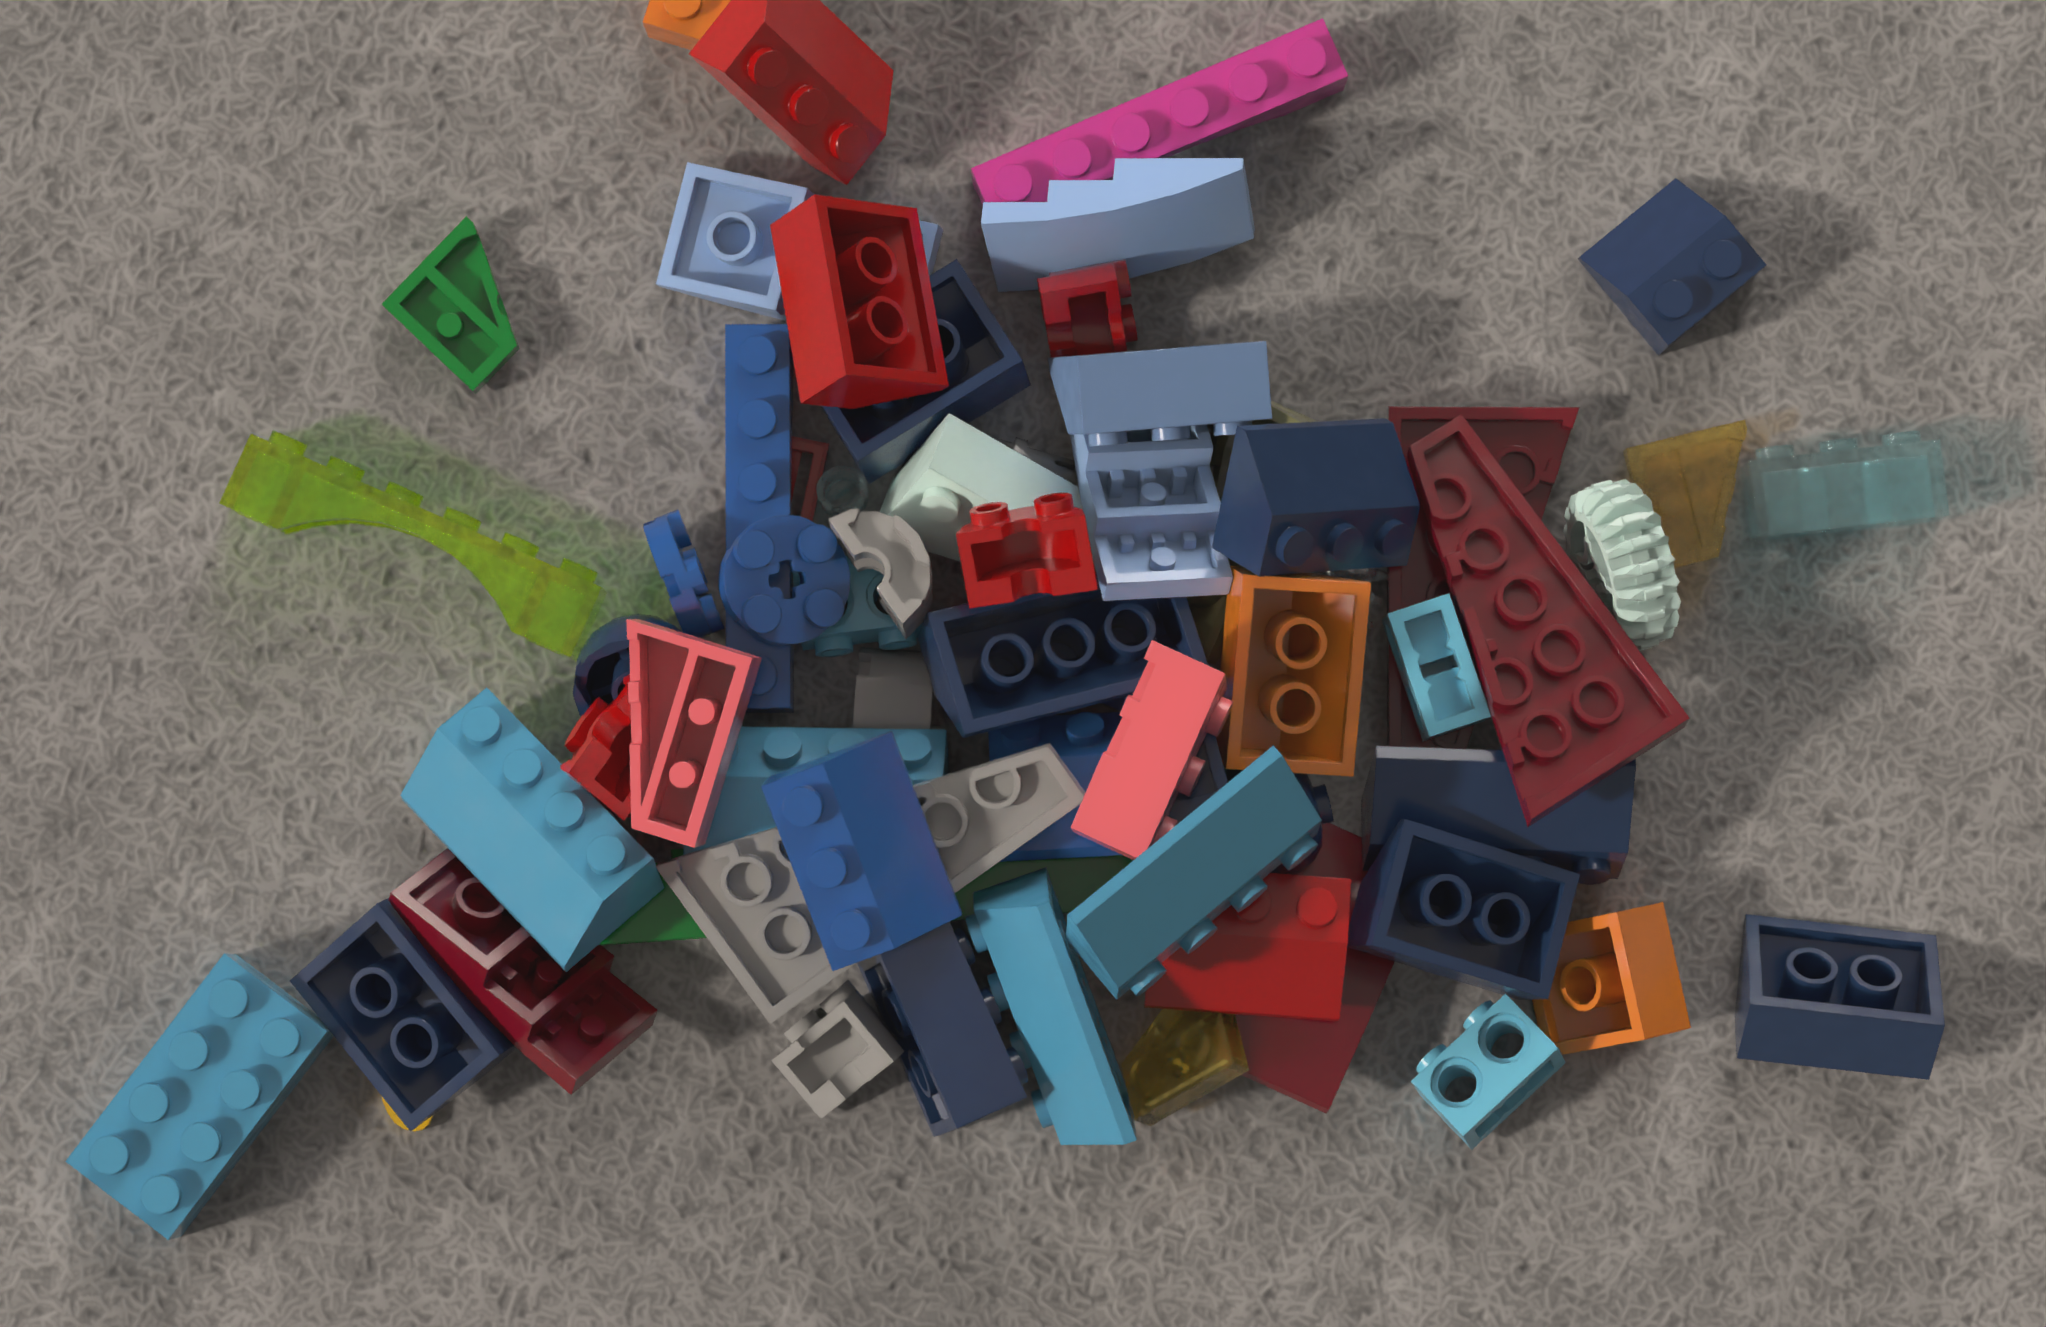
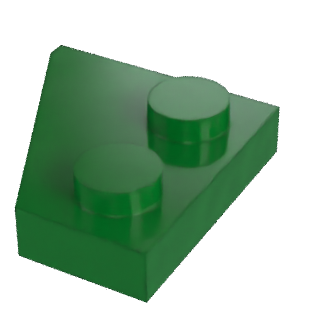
(457, 308)

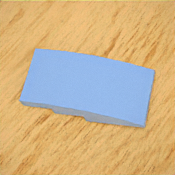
(1149, 214)
(724, 241)
(1152, 516)

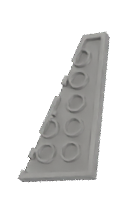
(756, 912)

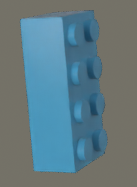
(201, 1096)

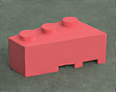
(684, 727)

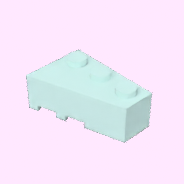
(957, 472)

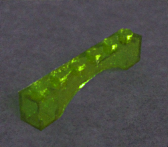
(297, 494)

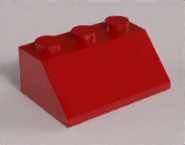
(802, 79)
(858, 302)
(1270, 958)

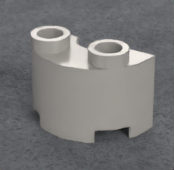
(898, 553)
(893, 690)
(837, 1052)

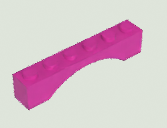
(1175, 117)

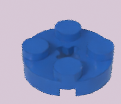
(811, 553)
(682, 575)

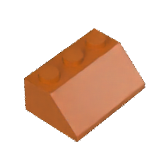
(1294, 670)

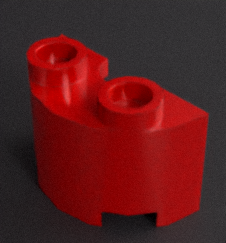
(1085, 309)
(1025, 551)
(603, 753)

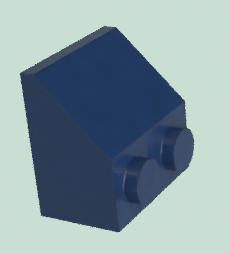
(1671, 264)

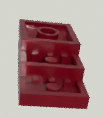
(555, 1017)
(1312, 1056)

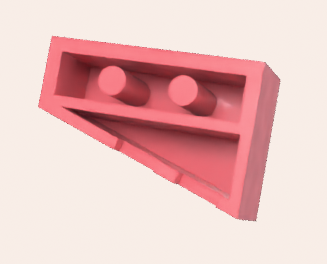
(1153, 752)

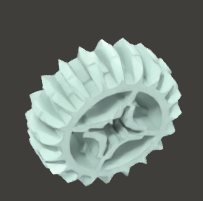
(1625, 558)

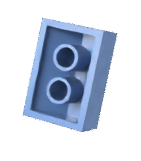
(1162, 391)

